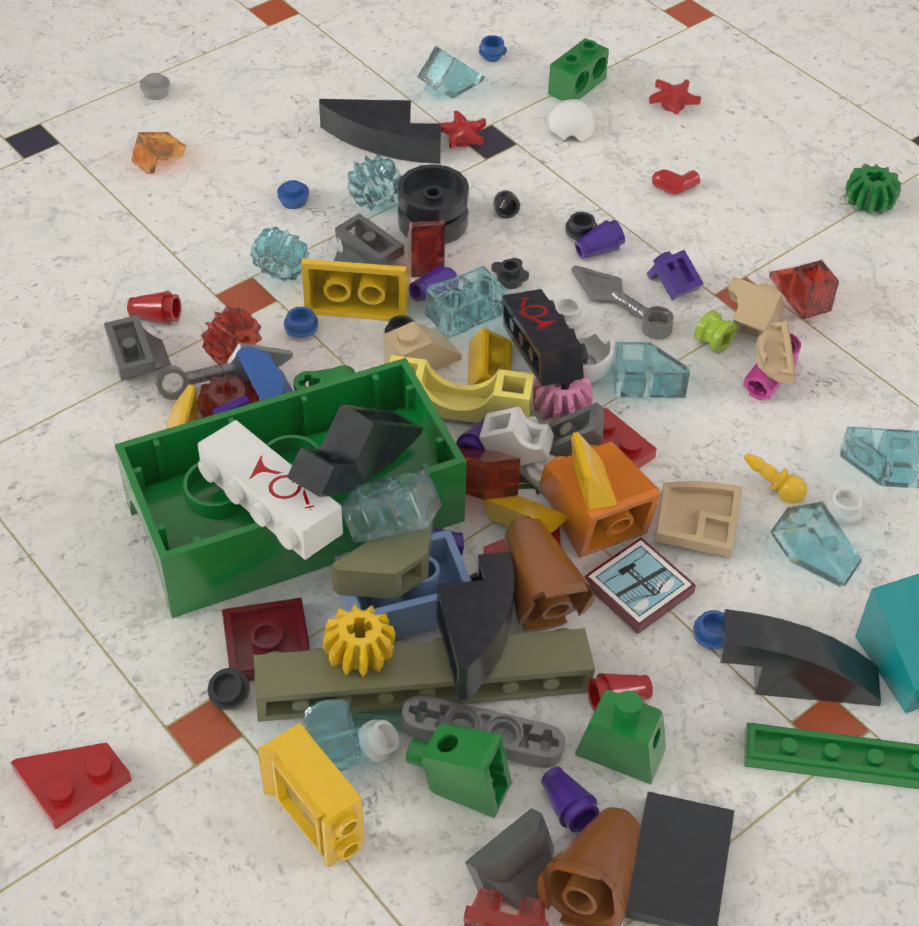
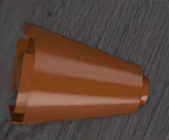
(544, 577)
(594, 871)

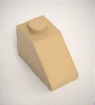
(422, 343)

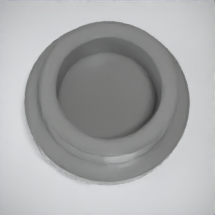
(155, 86)

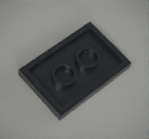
(680, 862)

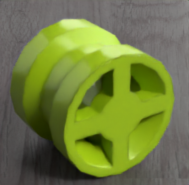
(715, 331)

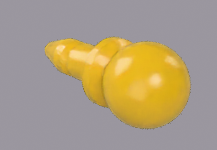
(789, 487)

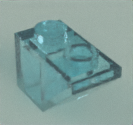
(647, 371)
(884, 455)

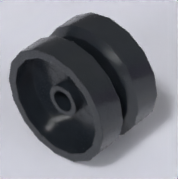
(434, 194)

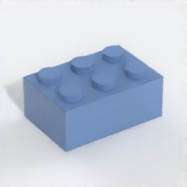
(416, 608)

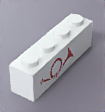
(259, 482)

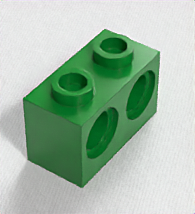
(578, 70)

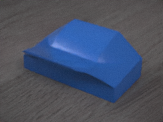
(263, 373)

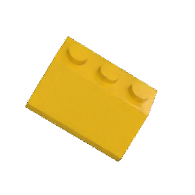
(355, 289)

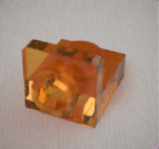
(155, 146)

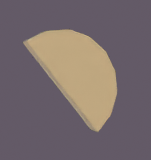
(775, 353)

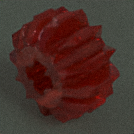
(227, 331)
(224, 391)

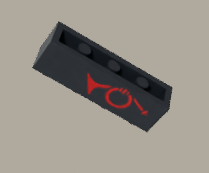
(543, 337)

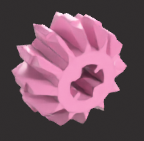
(561, 398)

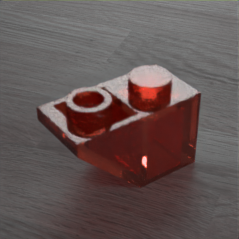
(425, 246)
(807, 287)
(491, 473)

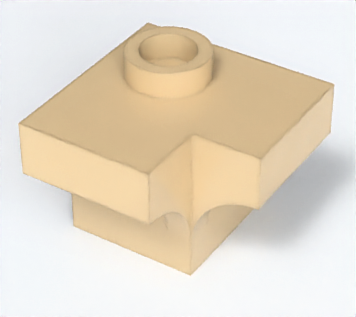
(757, 306)

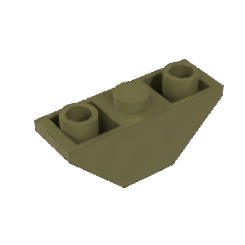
(384, 565)

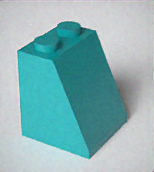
(891, 637)

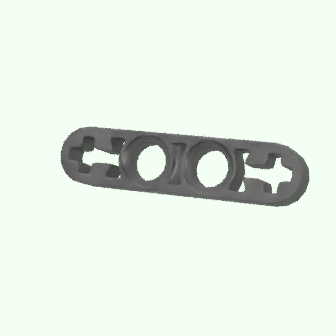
(486, 721)

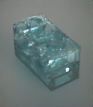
(465, 301)
(391, 506)

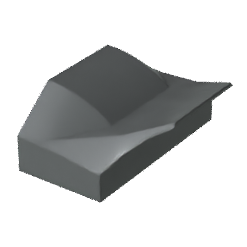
(365, 243)
(134, 348)
(586, 421)
(514, 859)

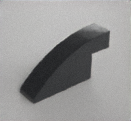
(381, 128)
(354, 450)
(476, 621)
(797, 660)

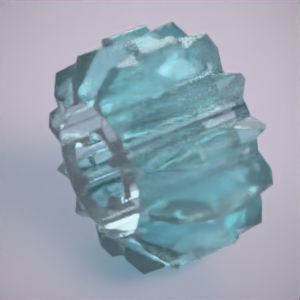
(373, 182)
(279, 253)
(334, 731)

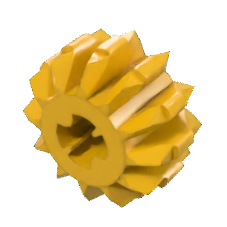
(359, 640)

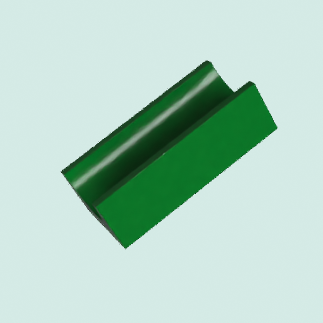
(213, 547)

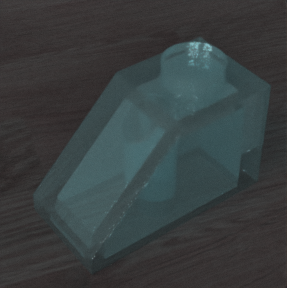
(448, 75)
(816, 542)

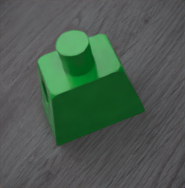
(625, 736)
(464, 766)

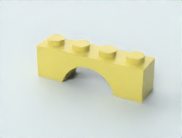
(473, 402)

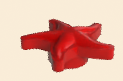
(673, 97)
(463, 131)

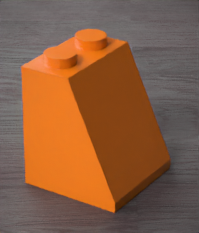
(608, 526)

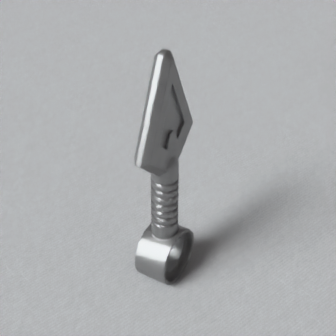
(607, 287)
(231, 367)

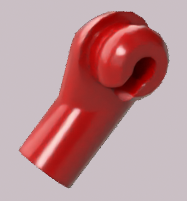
(673, 182)

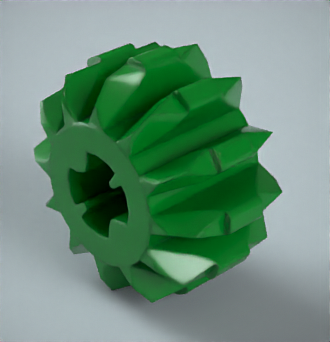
(873, 188)

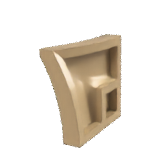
(699, 516)

